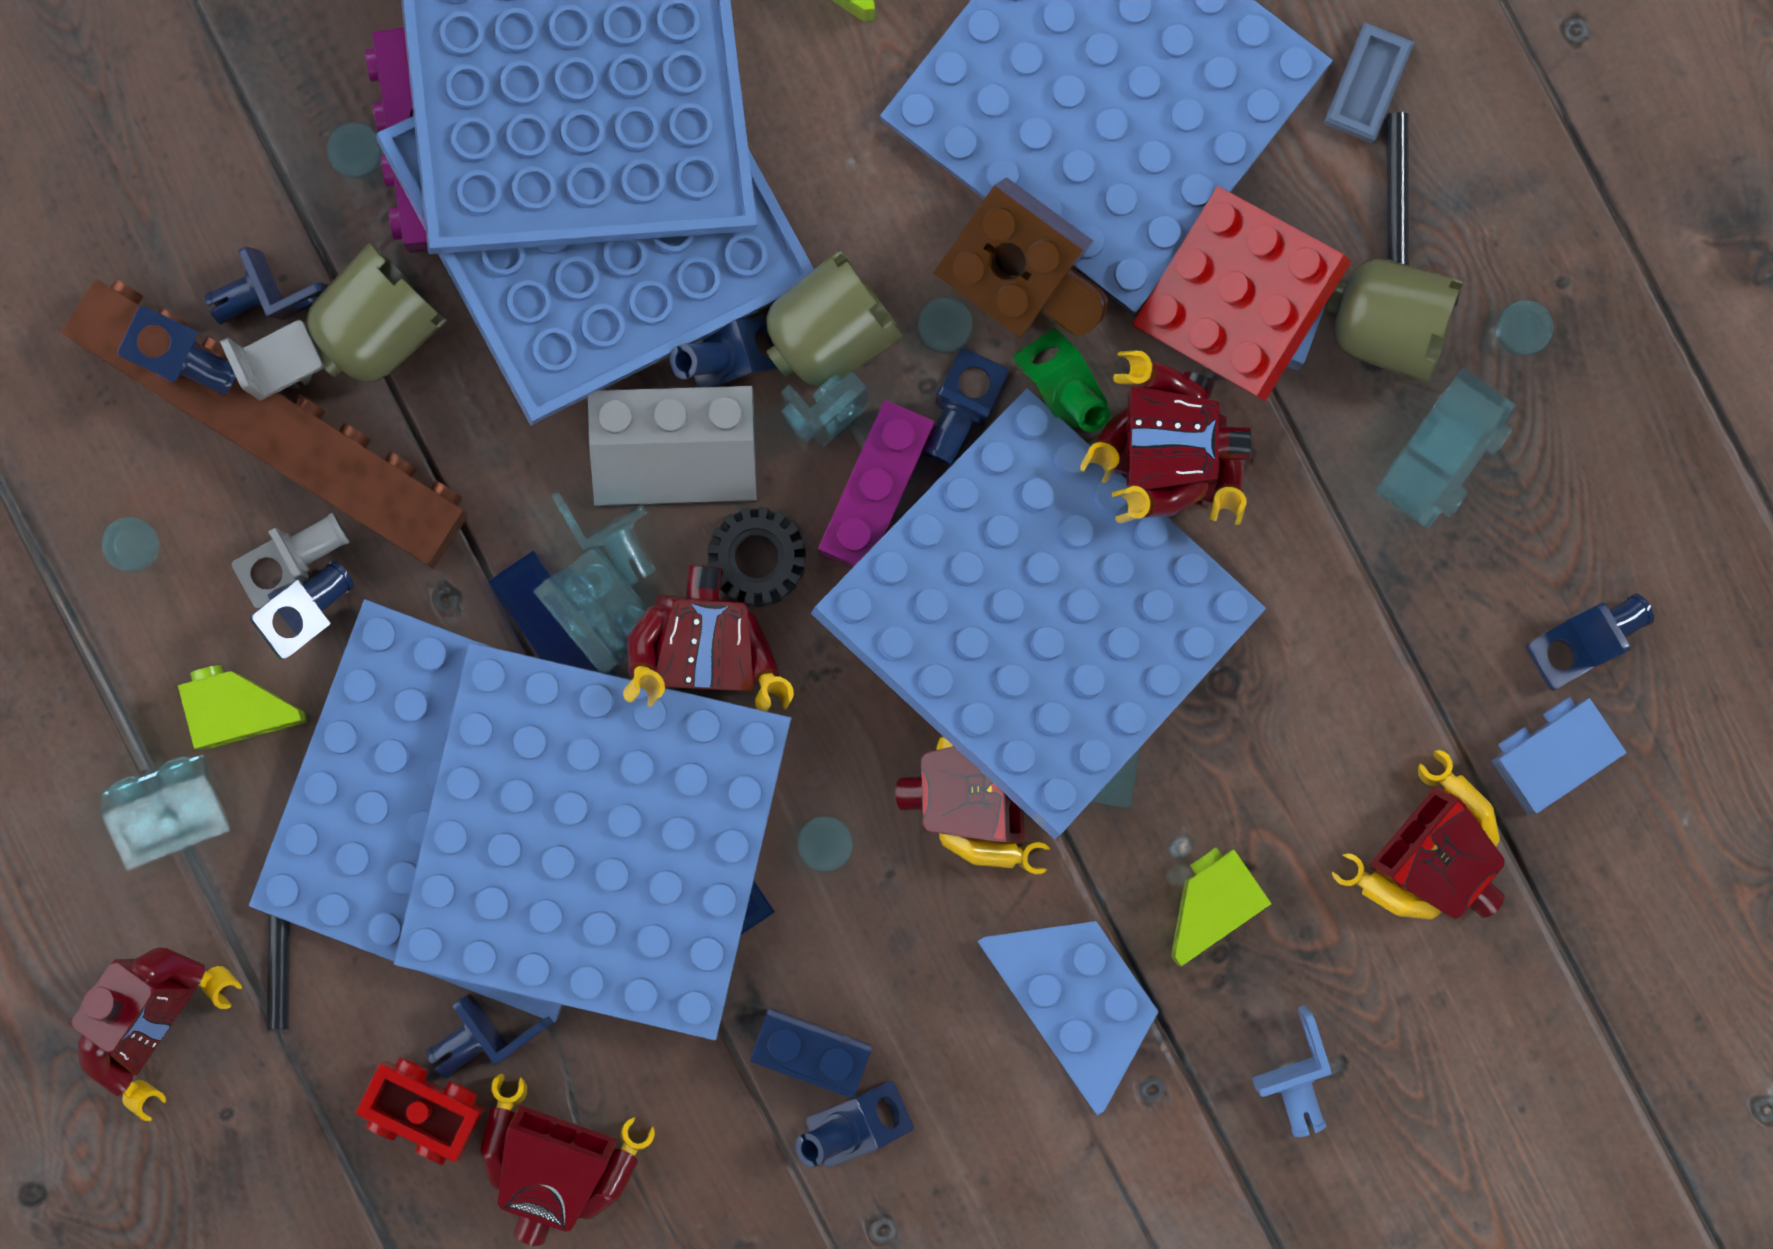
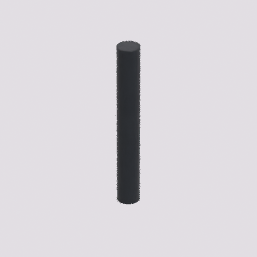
(1398, 187)
(278, 973)

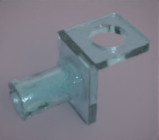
(616, 539)

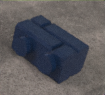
(811, 1053)

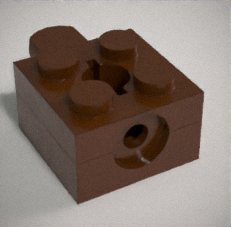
(1021, 263)

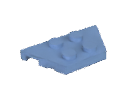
(1077, 1000)

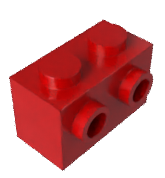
(410, 1106)

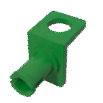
(1065, 382)

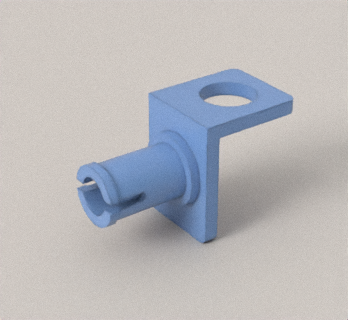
(1296, 1081)

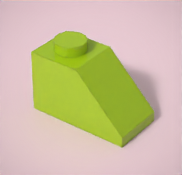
(232, 708)
(1214, 903)

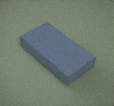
(1368, 83)

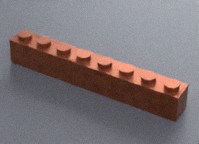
(282, 433)

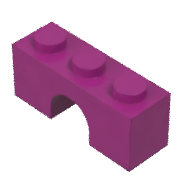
(876, 484)

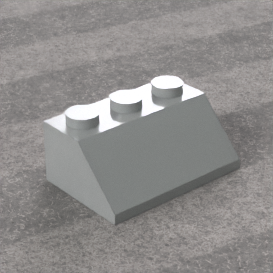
(672, 446)

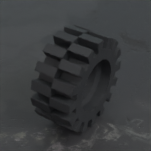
(790, 556)

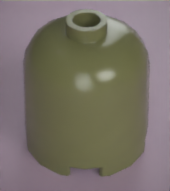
(1394, 316)
(370, 319)
(829, 324)

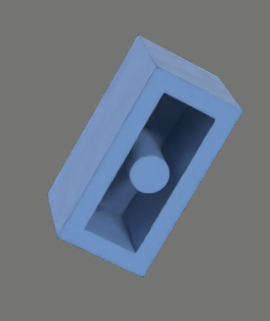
(1557, 755)

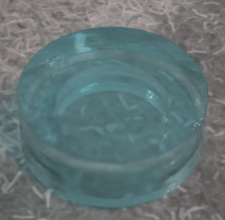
(354, 151)
(945, 325)
(1524, 328)
(130, 544)
(825, 844)

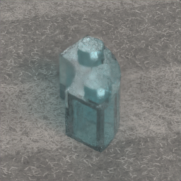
(1446, 449)

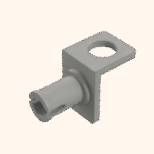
(274, 361)
(292, 554)

